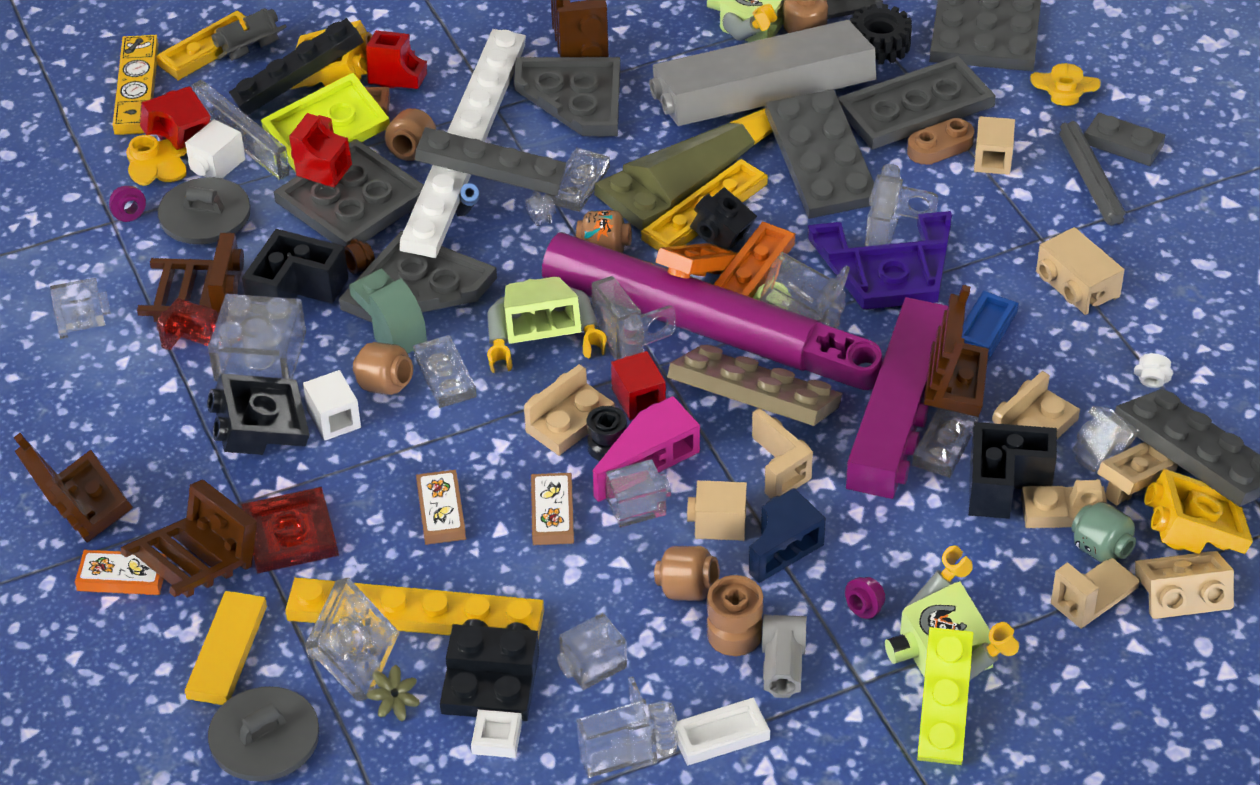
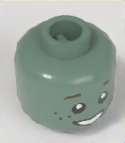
(1104, 532)

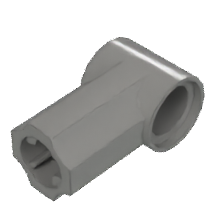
(783, 648)

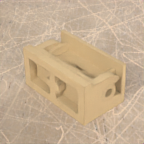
(1079, 270)

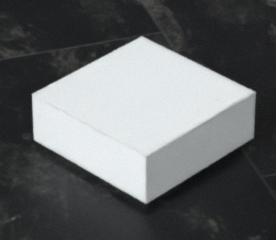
(496, 733)

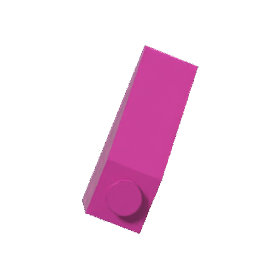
(657, 433)

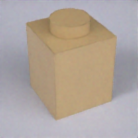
(994, 145)
(718, 510)

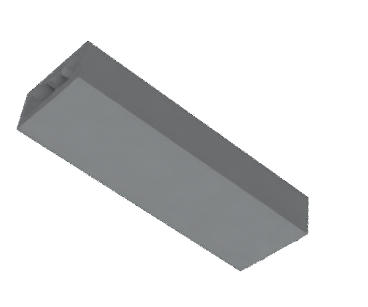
(763, 72)

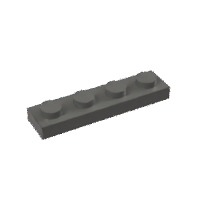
(490, 161)

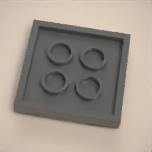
(987, 33)
(361, 204)

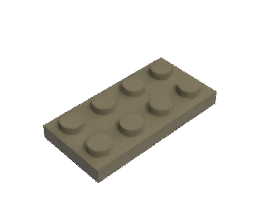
(754, 385)

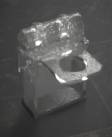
(888, 202)
(805, 290)
(623, 321)
(627, 735)

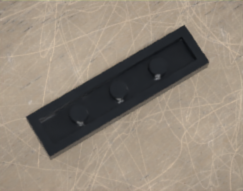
(295, 67)

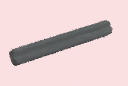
(1092, 173)

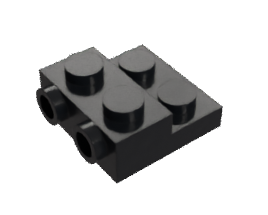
(257, 413)
(489, 669)

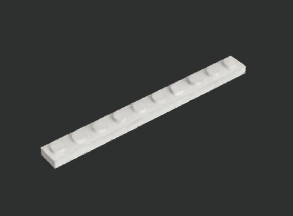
(473, 120)

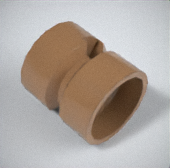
(734, 615)

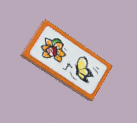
(116, 574)

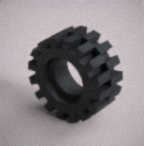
(885, 30)

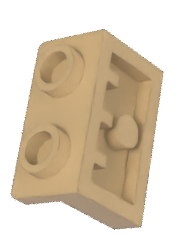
(1037, 407)
(561, 410)
(1187, 584)

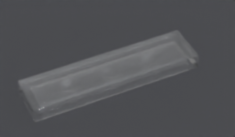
(256, 141)

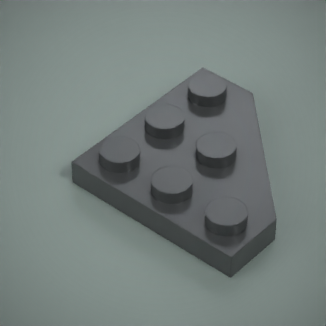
(573, 90)
(435, 282)

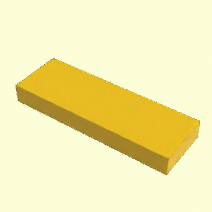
(195, 50)
(226, 648)

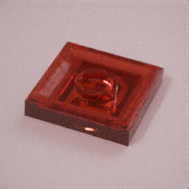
(291, 530)

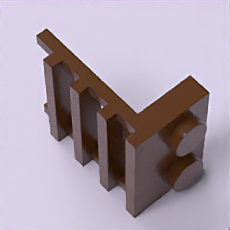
(580, 28)
(221, 277)
(956, 368)
(81, 492)
(212, 530)

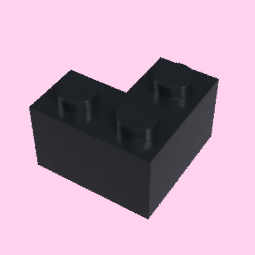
(297, 266)
(1005, 460)

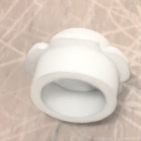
(1153, 370)

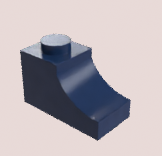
(789, 532)

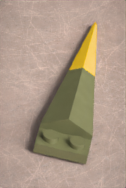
(668, 176)

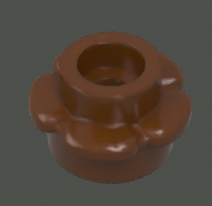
(358, 256)

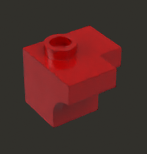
(393, 62)
(174, 116)
(319, 151)

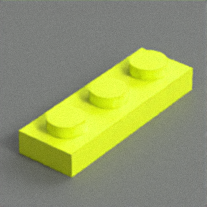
(945, 696)

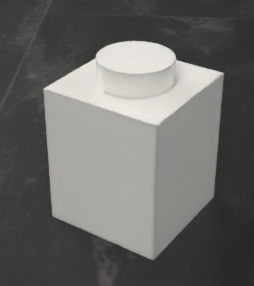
(215, 150)
(332, 405)

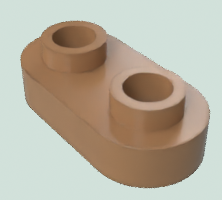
(940, 141)

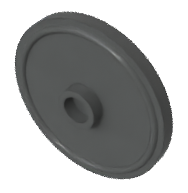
(203, 209)
(263, 733)

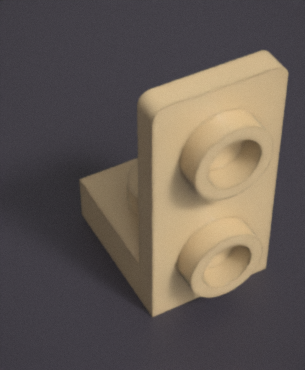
(791, 459)
(1091, 594)

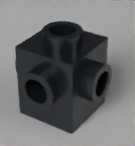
(722, 219)

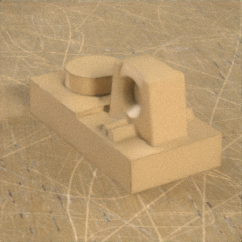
(1133, 471)
(1058, 504)

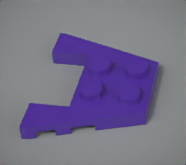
(889, 272)

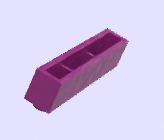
(896, 404)

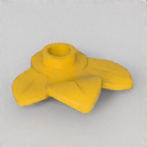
(1065, 83)
(154, 160)

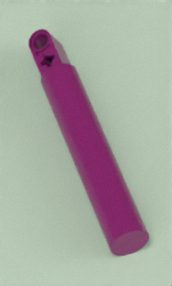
(719, 312)

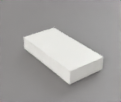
(721, 731)

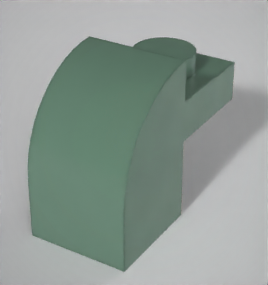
(392, 309)

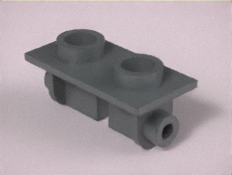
(260, 30)

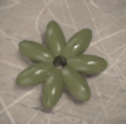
(393, 693)

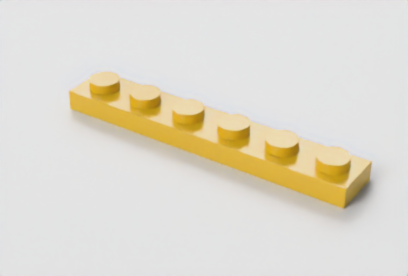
(420, 608)

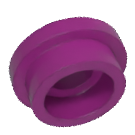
(120, 197)
(864, 597)

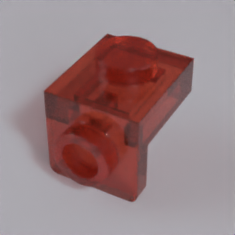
(186, 321)

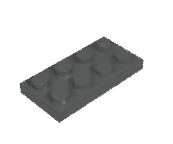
(915, 102)
(820, 153)
(1195, 444)

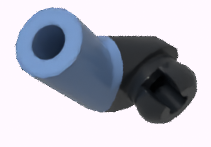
(469, 197)

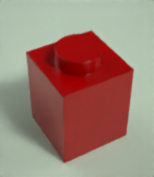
(637, 383)

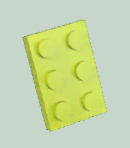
(344, 101)

